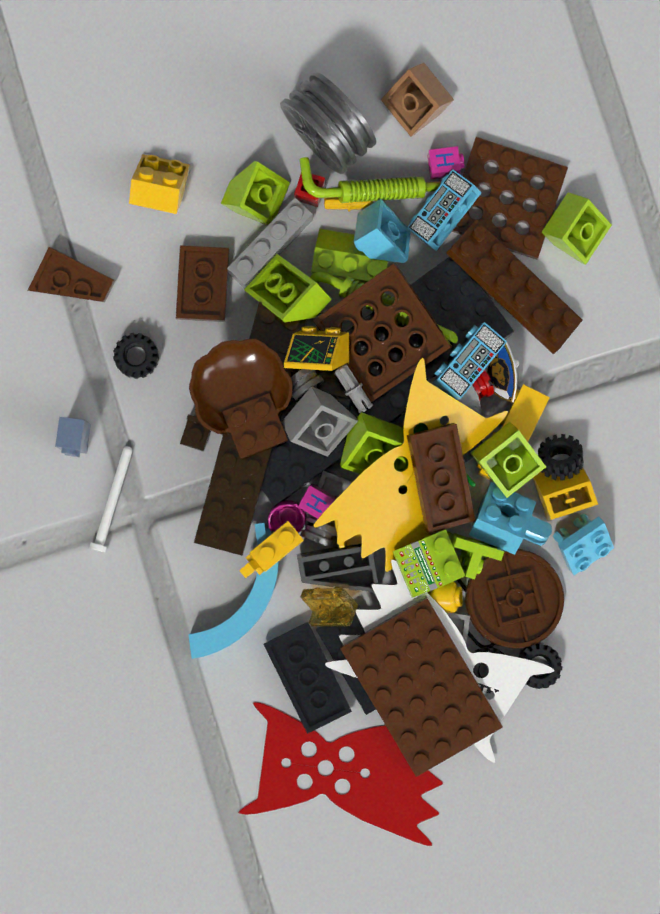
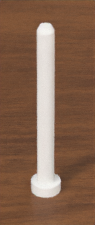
(112, 500)

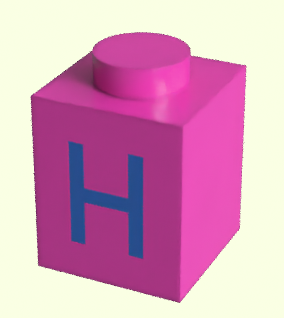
(443, 160)
(316, 501)

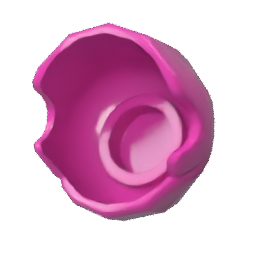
(286, 511)

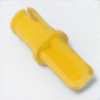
(334, 204)

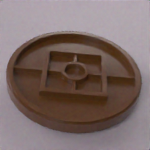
(515, 599)

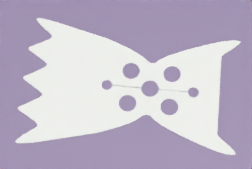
(505, 672)

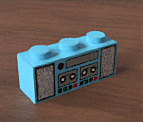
(444, 209)
(468, 360)

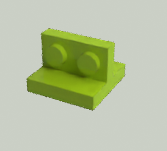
(472, 553)

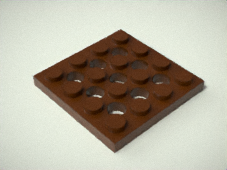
(498, 183)
(365, 330)

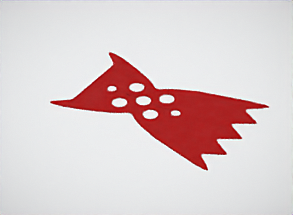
(384, 799)

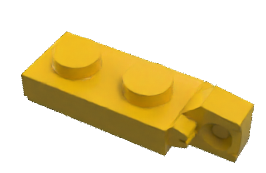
(272, 550)

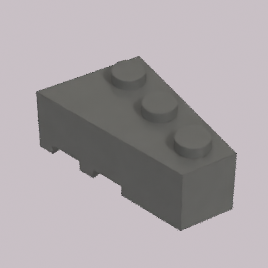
(338, 568)

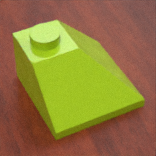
(256, 193)

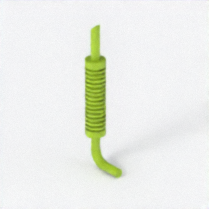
(368, 189)
(349, 286)

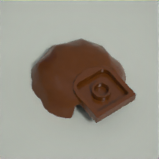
(241, 392)

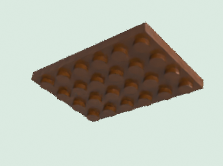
(421, 686)

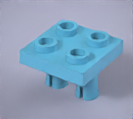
(585, 545)

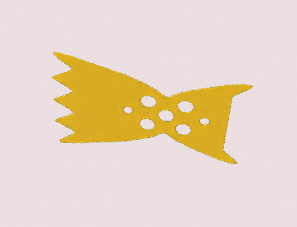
(372, 500)

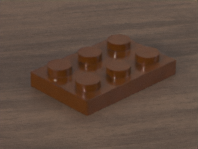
(202, 283)

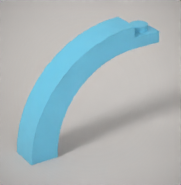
(245, 618)

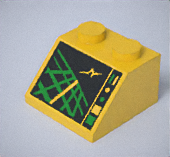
(318, 349)

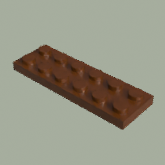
(514, 286)

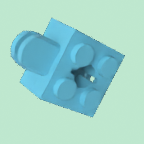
(510, 530)

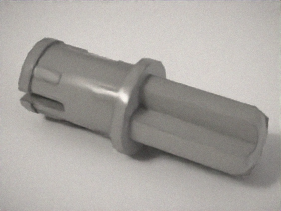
(353, 388)

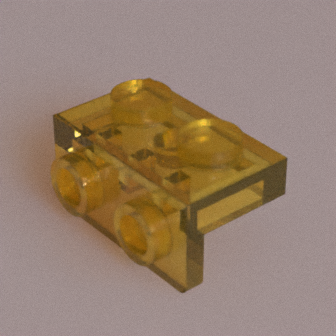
(329, 606)

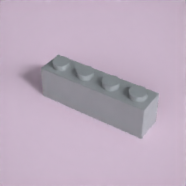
(270, 241)

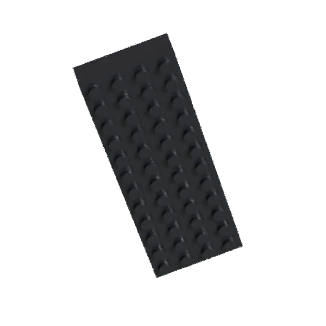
(455, 304)

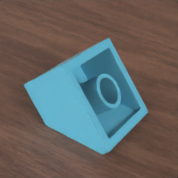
(382, 234)

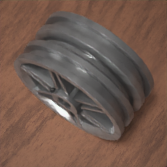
(328, 122)

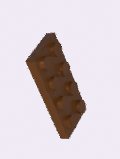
(441, 477)

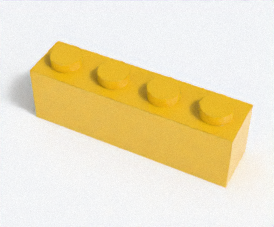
(523, 414)

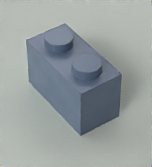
(72, 436)

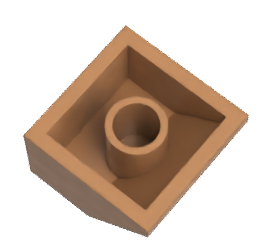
(417, 99)

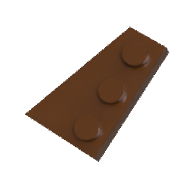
(70, 278)

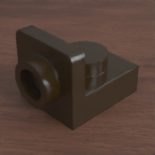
(194, 434)

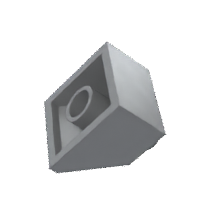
(318, 422)

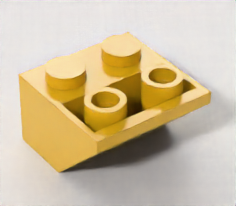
(158, 183)
(564, 496)

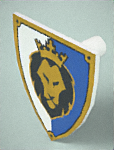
(503, 374)

